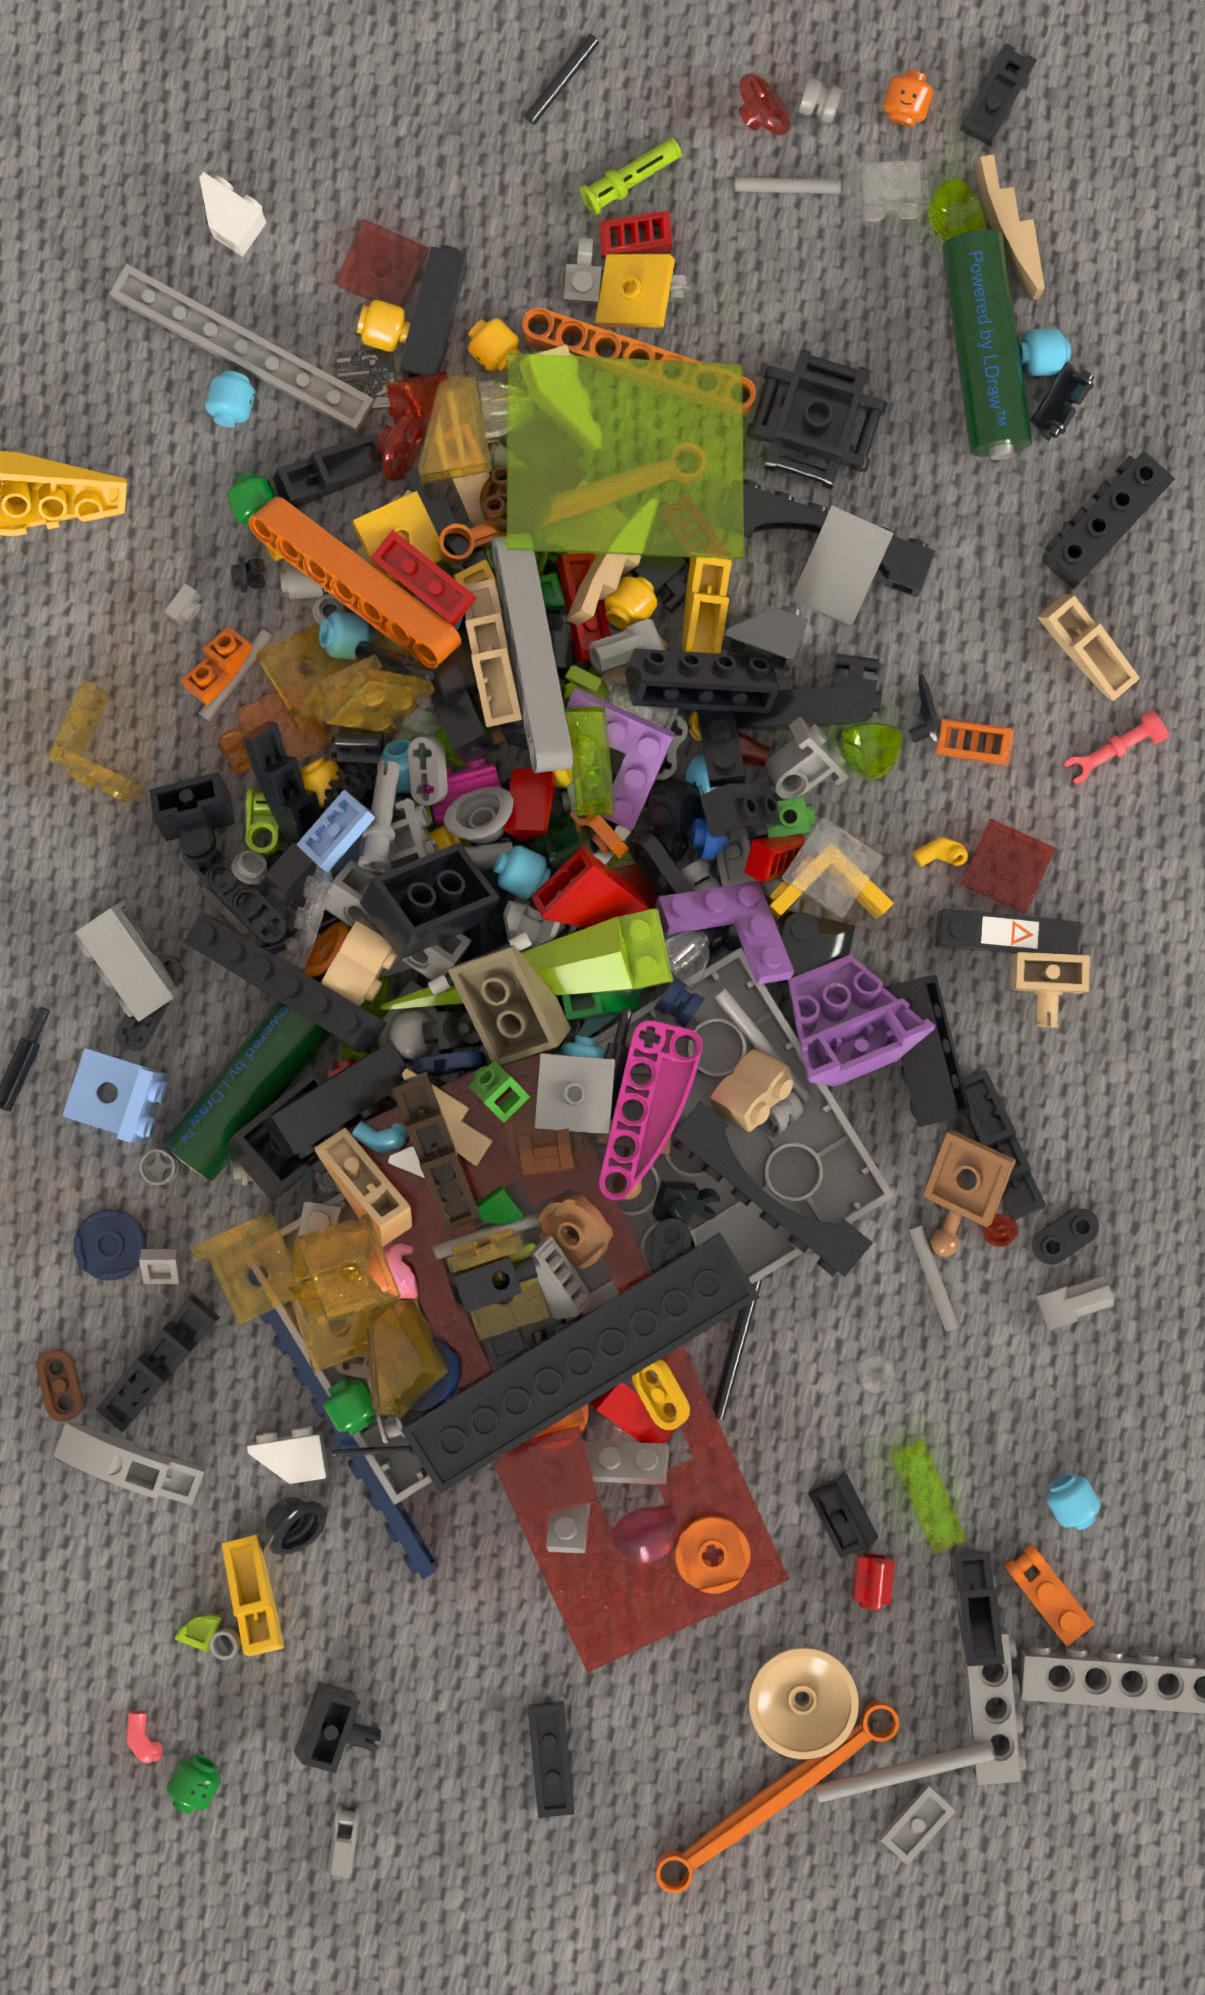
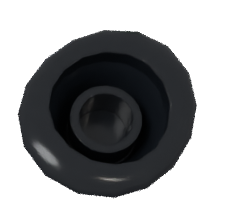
(294, 1525)

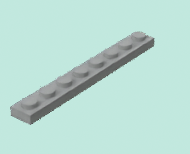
(241, 348)

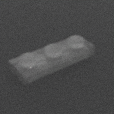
(309, 918)

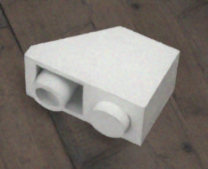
(230, 217)
(292, 1457)

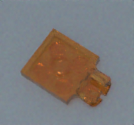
(296, 740)

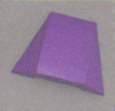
(850, 1022)

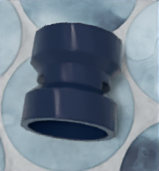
(671, 999)

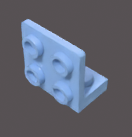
(337, 833)

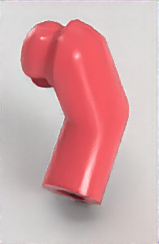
(138, 1741)

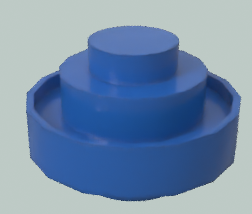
(701, 838)

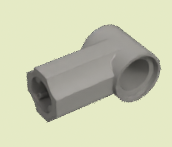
(617, 649)
(1065, 1303)

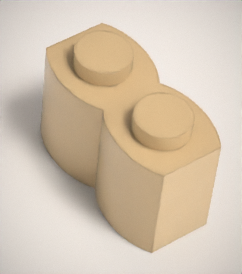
(360, 963)
(752, 1090)

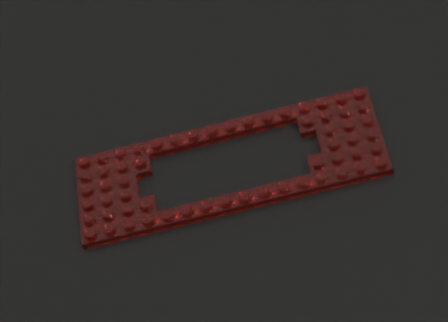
(601, 1594)

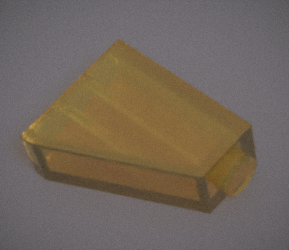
(455, 434)
(401, 1358)

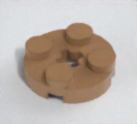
(586, 1219)

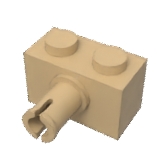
(1048, 978)

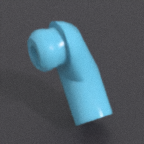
(383, 1140)

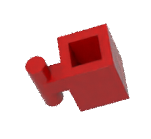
(872, 1580)

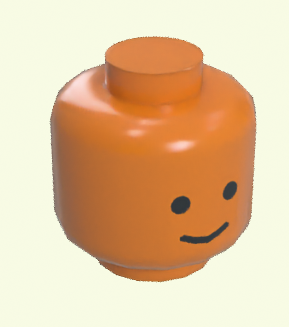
(908, 98)

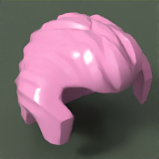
(402, 1273)

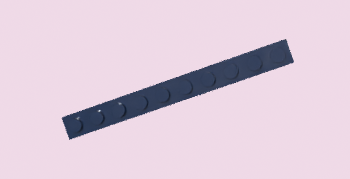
(399, 1524)

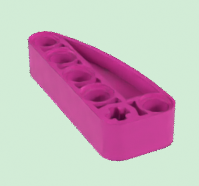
(659, 1098)

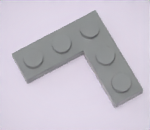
(608, 1463)

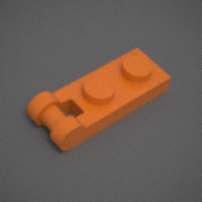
(1050, 1596)

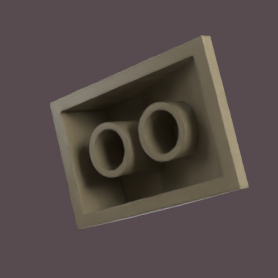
(509, 1005)

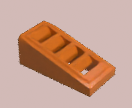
(991, 731)

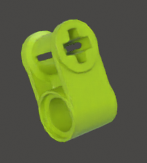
(261, 820)

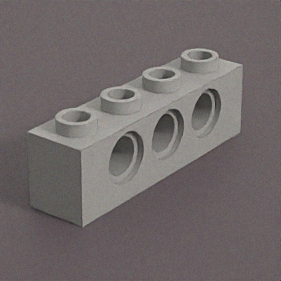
(345, 904)
(1006, 1721)

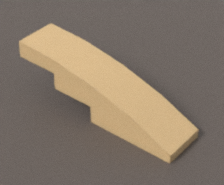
(1018, 235)
(599, 583)
(492, 655)

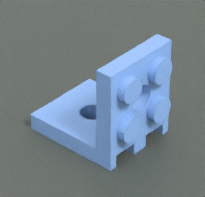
(137, 1099)

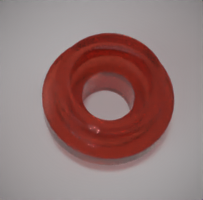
(1001, 1231)

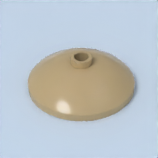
(809, 1727)

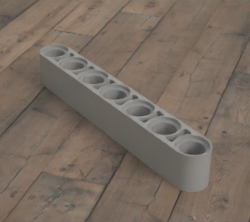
(532, 658)

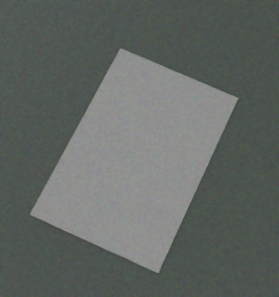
(842, 565)

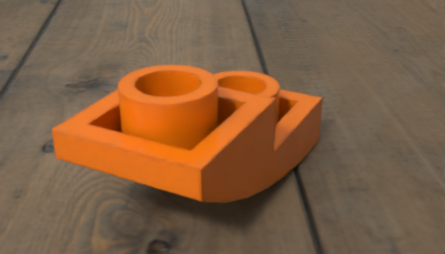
(222, 662)

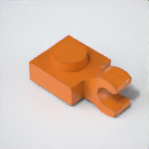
(605, 837)

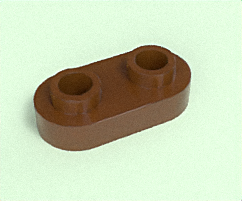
(58, 1385)

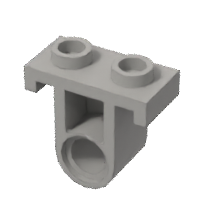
(805, 762)
(411, 835)

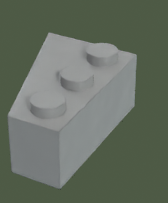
(126, 962)

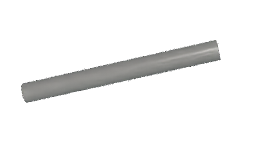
(905, 1771)

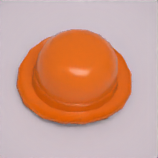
(326, 949)

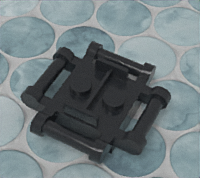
(817, 417)

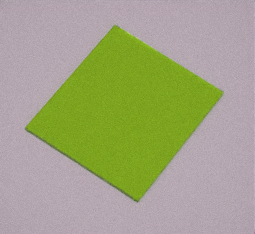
(624, 456)

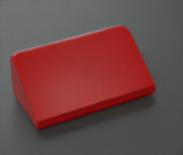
(531, 803)

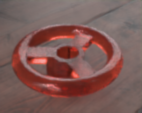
(762, 106)
(397, 444)

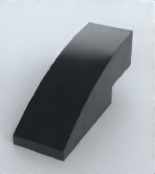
(328, 471)
(977, 1608)

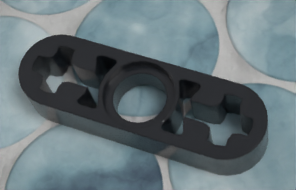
(145, 1030)

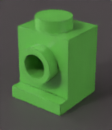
(804, 818)
(491, 1083)

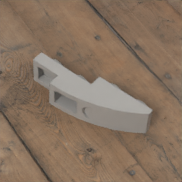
(126, 1465)

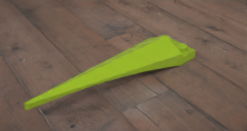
(602, 958)

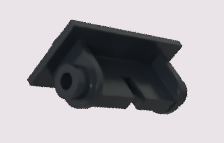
(1056, 408)

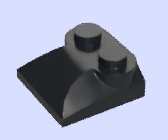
(814, 941)

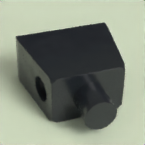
(474, 1287)

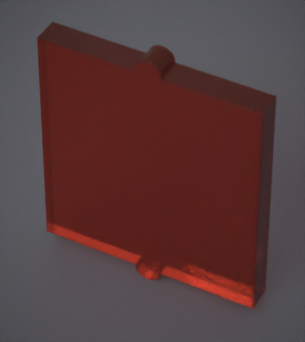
(414, 396)

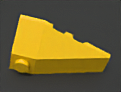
(49, 491)

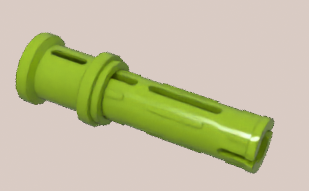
(613, 180)

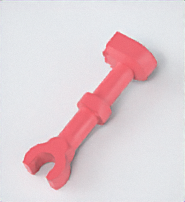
(1151, 726)

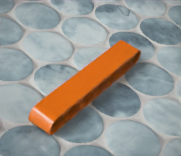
(594, 337)
(354, 582)

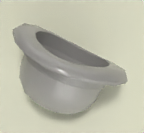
(479, 814)
(406, 1033)

